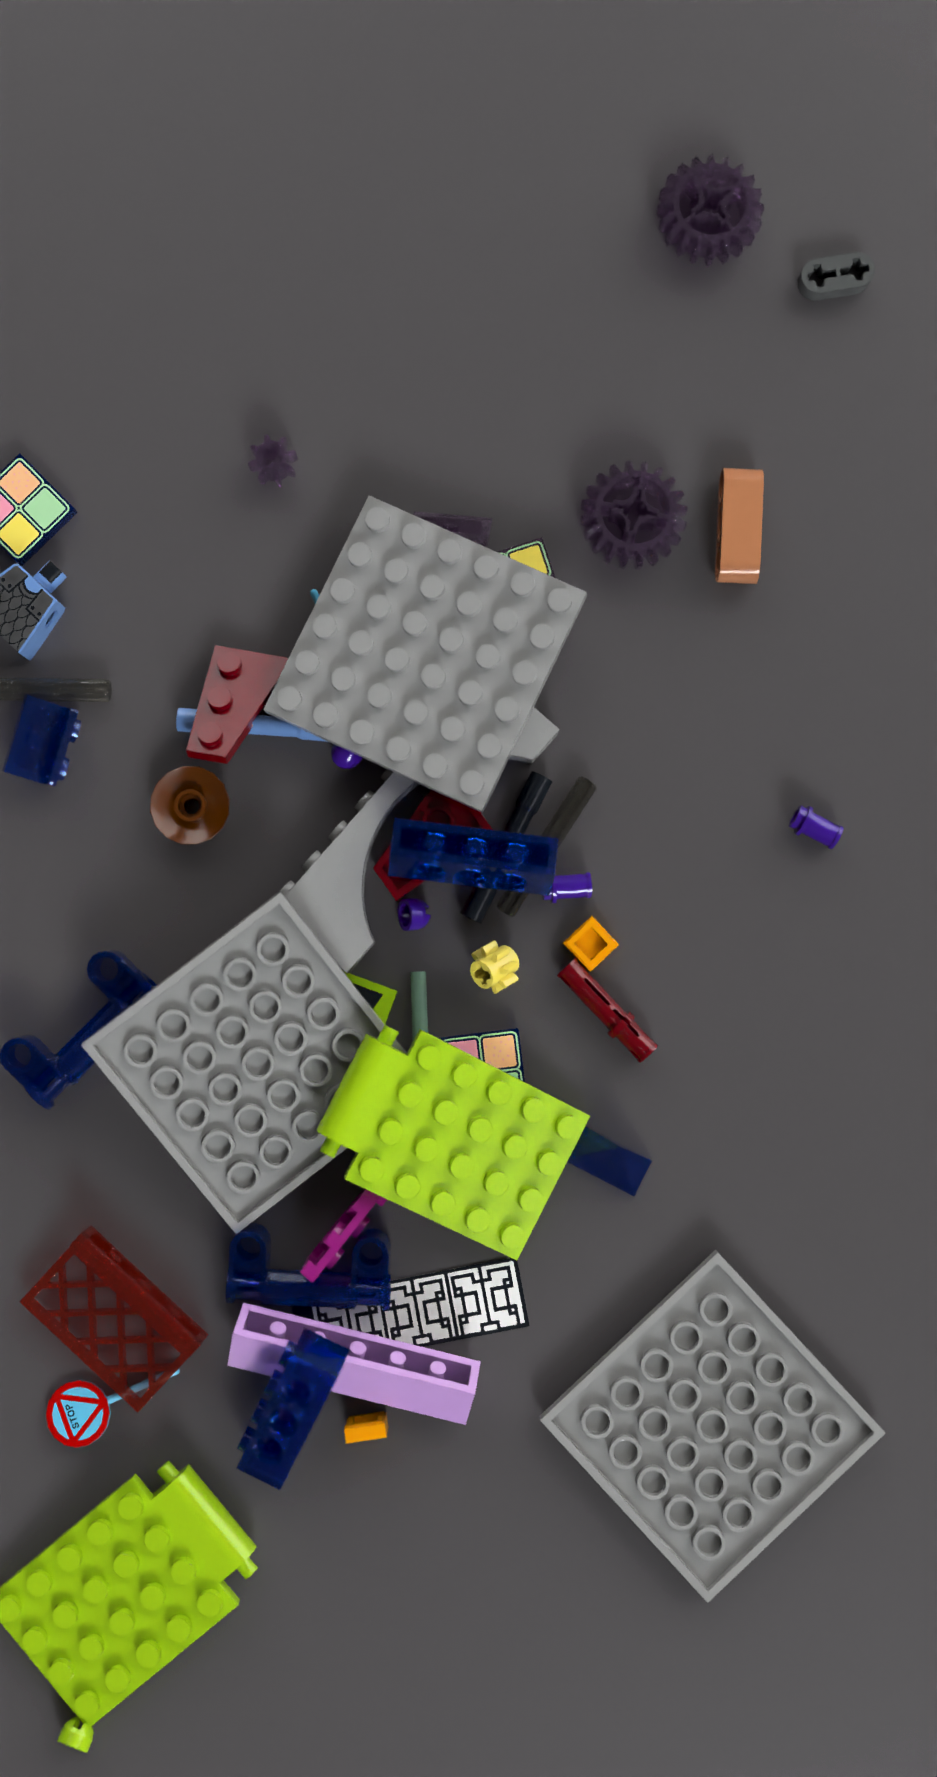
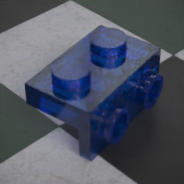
(42, 741)

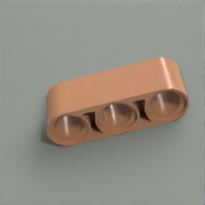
(739, 526)

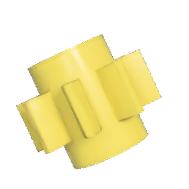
(494, 966)

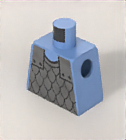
(28, 607)

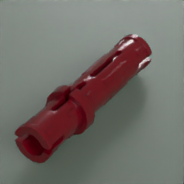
(607, 1010)

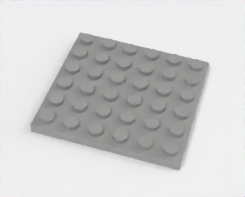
(425, 653)
(241, 1059)
(711, 1426)

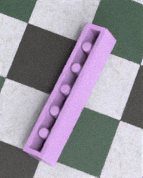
(374, 1368)

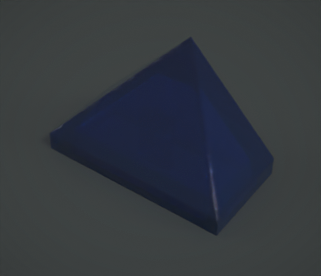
(609, 1161)

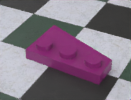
(350, 1223)

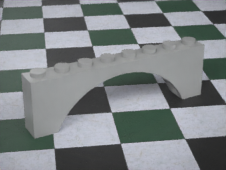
(334, 882)

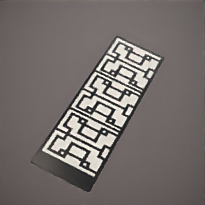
(439, 1306)

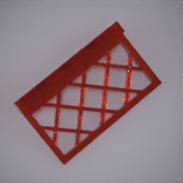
(142, 1298)

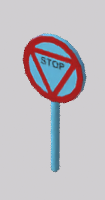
(82, 1412)

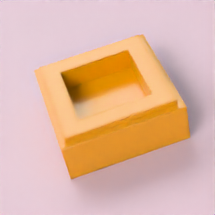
(590, 943)
(366, 1427)

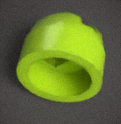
(76, 1738)

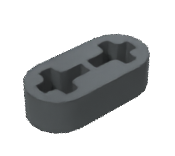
(834, 267)

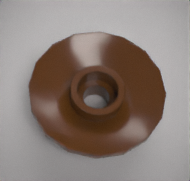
(170, 802)

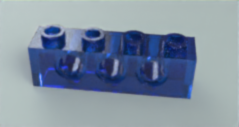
(473, 856)
(292, 1409)

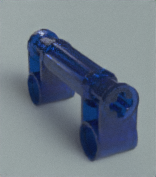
(72, 1060)
(253, 1279)

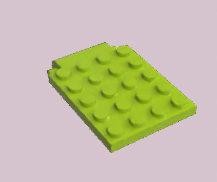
(451, 1137)
(126, 1589)

